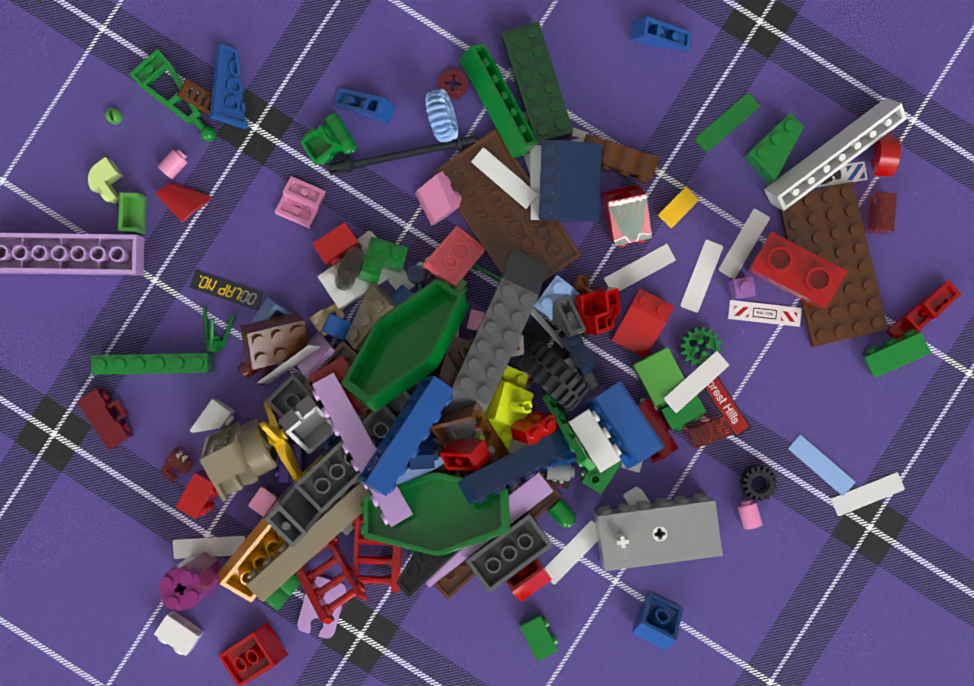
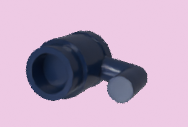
(417, 276)

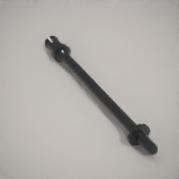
(349, 165)

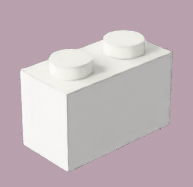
(178, 633)

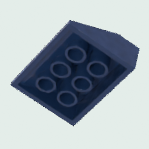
(570, 181)

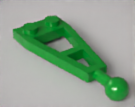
(149, 71)

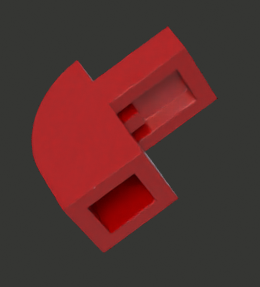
(886, 156)

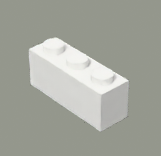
(595, 439)

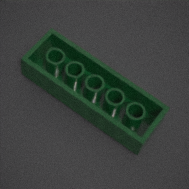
(537, 83)

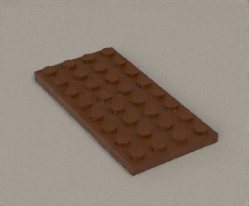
(498, 218)
(832, 228)

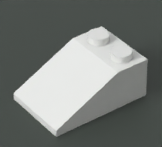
(345, 298)

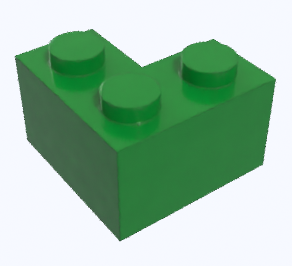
(381, 255)

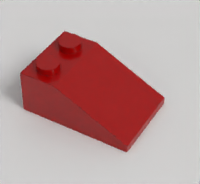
(642, 322)
(253, 655)

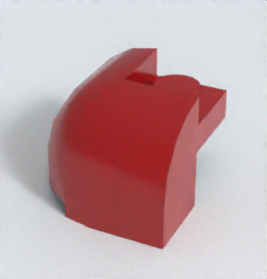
(598, 309)

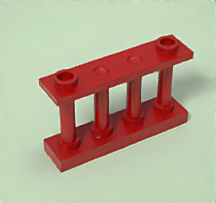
(393, 560)
(315, 593)

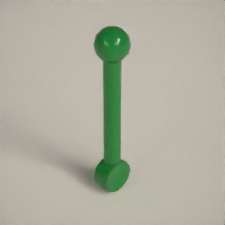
(476, 267)

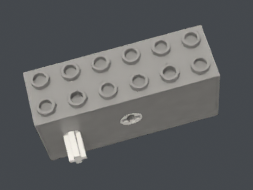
(632, 539)

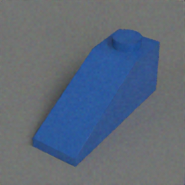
(660, 34)
(365, 105)

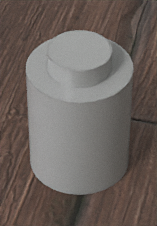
(560, 473)

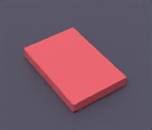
(454, 257)

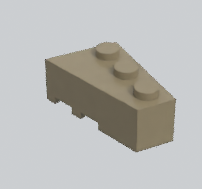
(374, 306)

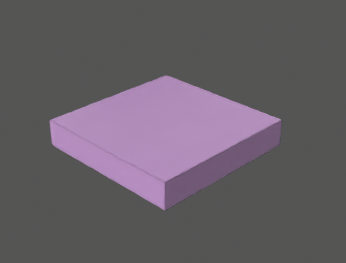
(317, 358)

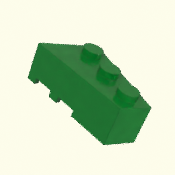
(773, 150)

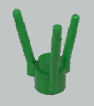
(212, 342)

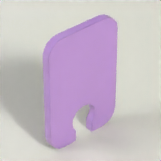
(308, 613)

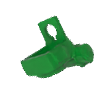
(328, 140)

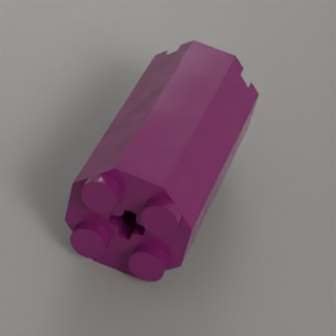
(190, 581)

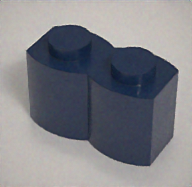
(579, 354)

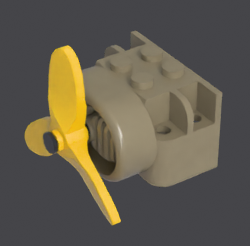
(245, 452)

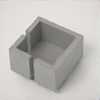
(307, 424)

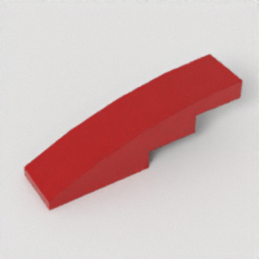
(925, 310)

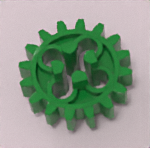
(697, 337)

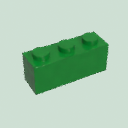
(895, 352)

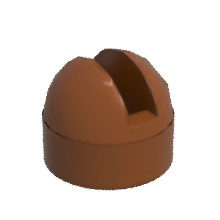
(581, 283)

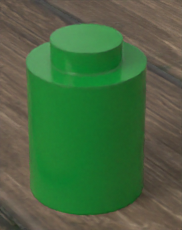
(562, 514)

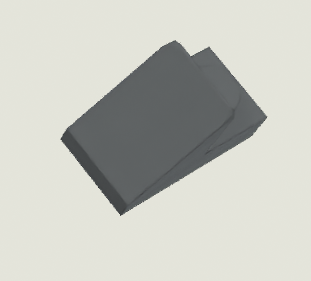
(567, 314)

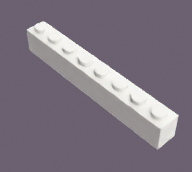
(835, 153)

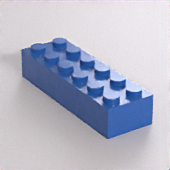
(406, 435)

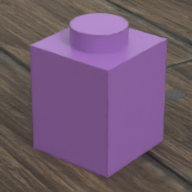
(742, 288)

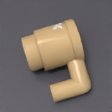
(320, 317)

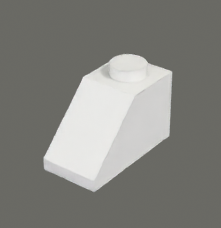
(214, 416)

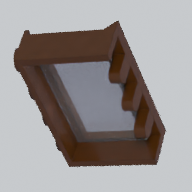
(473, 425)

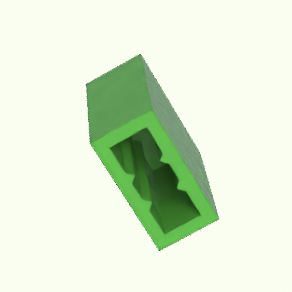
(658, 375)

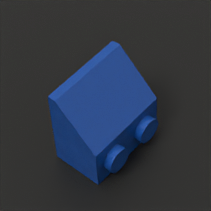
(658, 621)

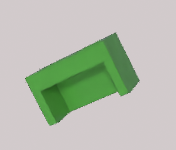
(132, 213)

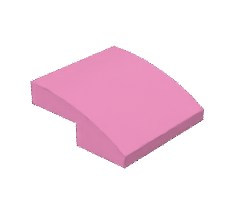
(300, 202)

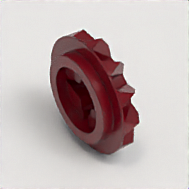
(447, 77)

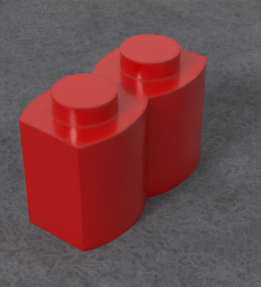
(533, 427)

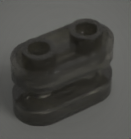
(349, 268)

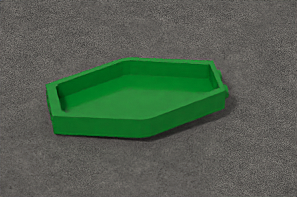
(406, 344)
(440, 517)

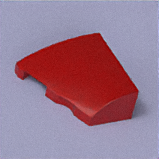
(182, 200)

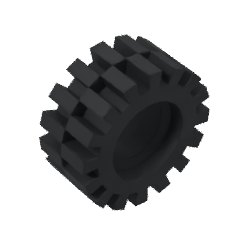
(770, 482)

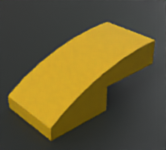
(678, 207)

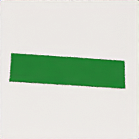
(727, 122)

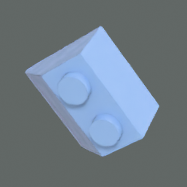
(557, 289)

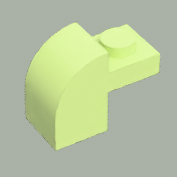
(102, 177)

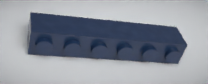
(512, 467)

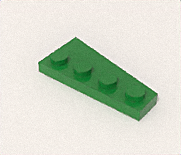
(574, 443)

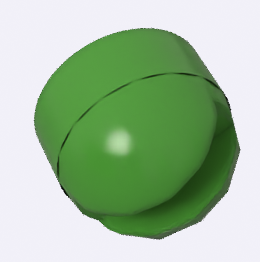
(116, 114)

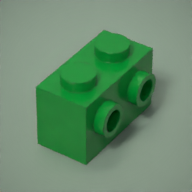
(597, 480)

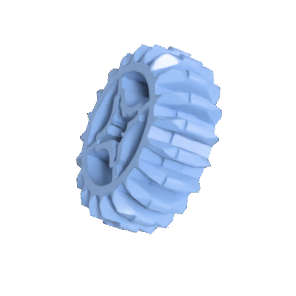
(441, 115)

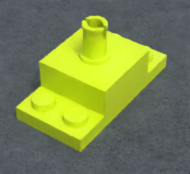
(509, 403)

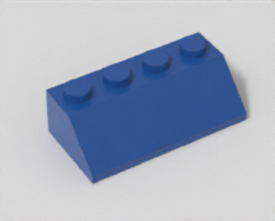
(625, 424)

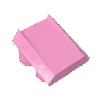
(438, 198)

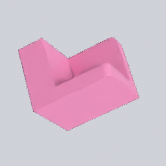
(262, 501)

